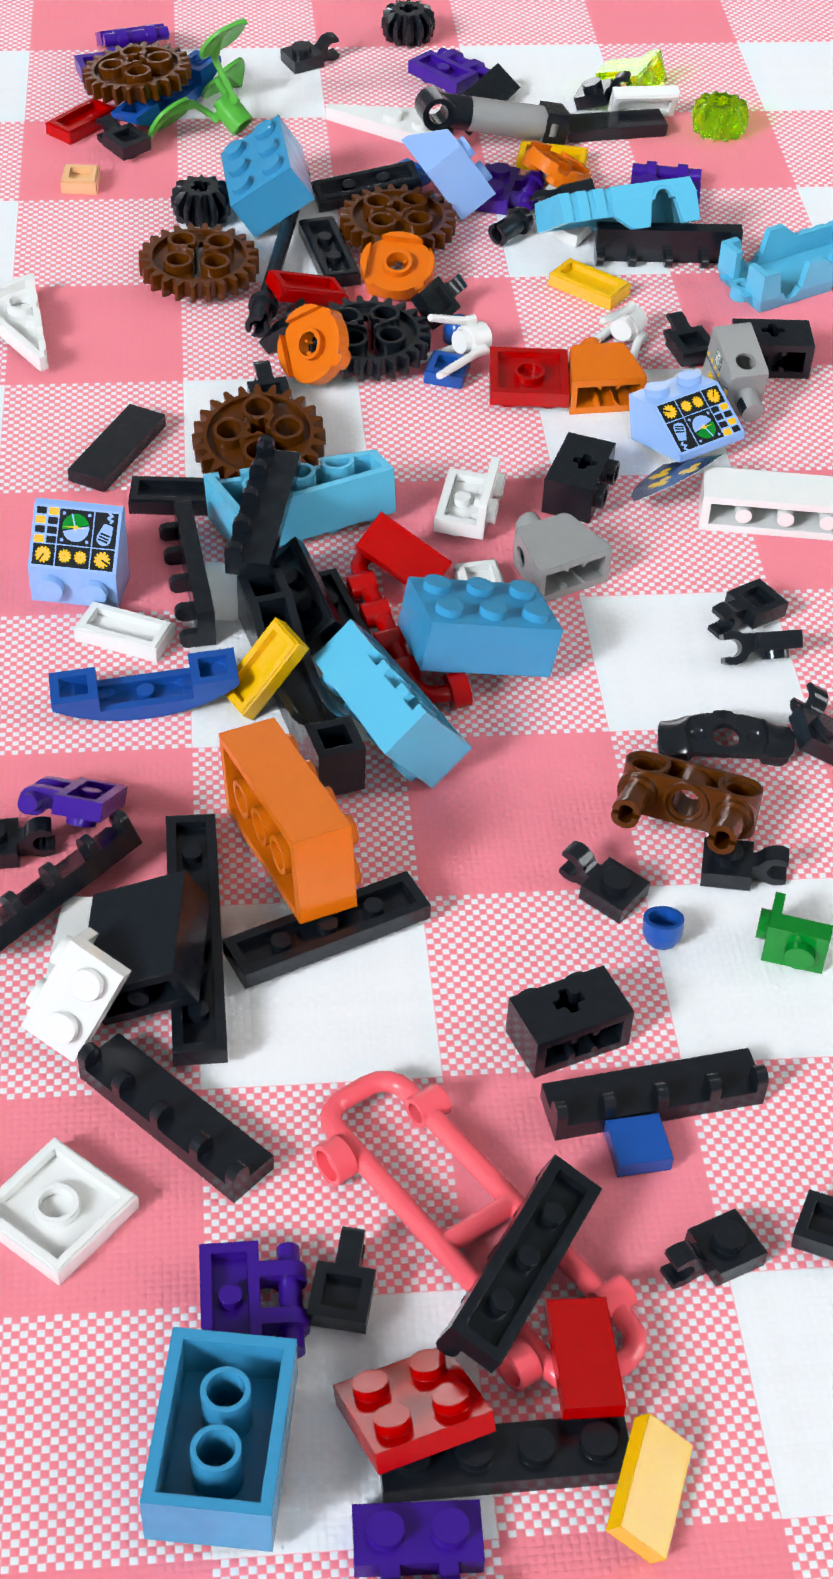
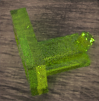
(644, 70)

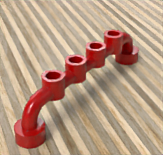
(377, 613)

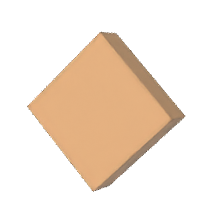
(80, 179)

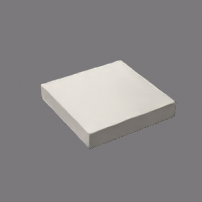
(61, 1210)

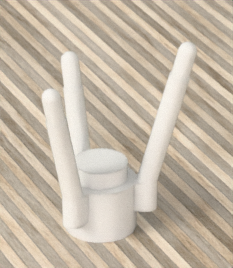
(626, 325)
(470, 339)

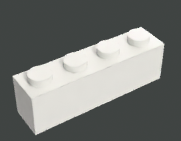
(766, 503)

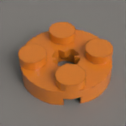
(559, 168)
(383, 254)
(331, 350)

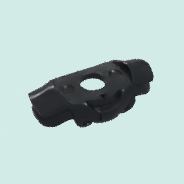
(757, 738)

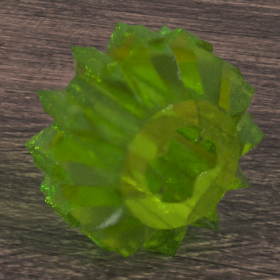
(720, 116)

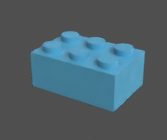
(266, 176)
(479, 626)
(220, 1440)

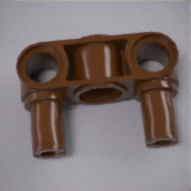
(654, 786)

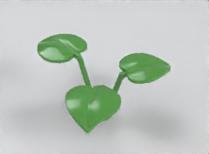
(228, 107)

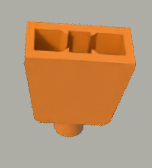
(602, 377)

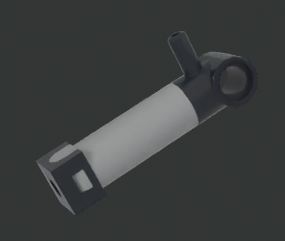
(541, 122)

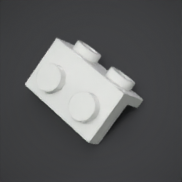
(469, 501)
(75, 996)

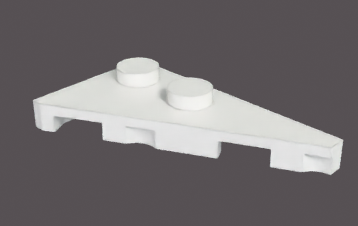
(383, 121)
(22, 320)

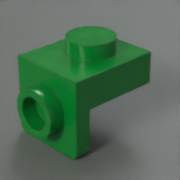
(793, 940)

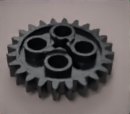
(395, 336)

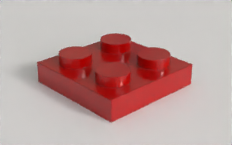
(529, 377)
(413, 1409)

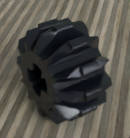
(408, 23)
(201, 201)

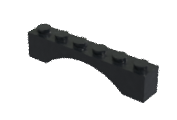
(309, 713)

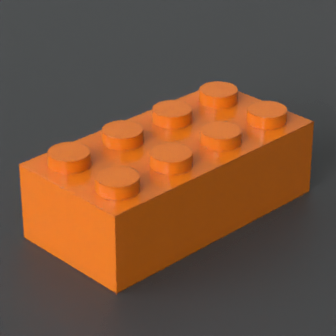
(290, 820)

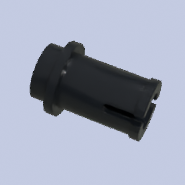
(517, 222)

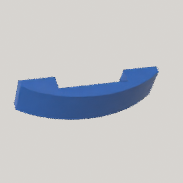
(144, 114)
(144, 695)

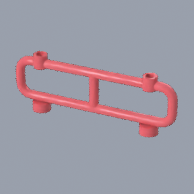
(345, 1156)

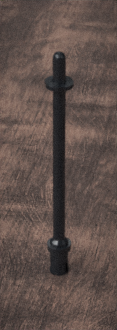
(263, 304)

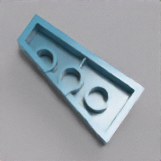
(325, 497)
(390, 706)

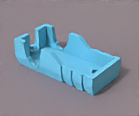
(629, 204)
(783, 269)

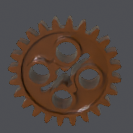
(137, 73)
(397, 210)
(172, 262)
(230, 431)

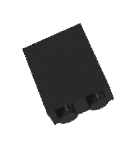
(157, 934)

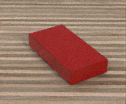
(78, 121)
(312, 288)
(400, 551)
(584, 1358)

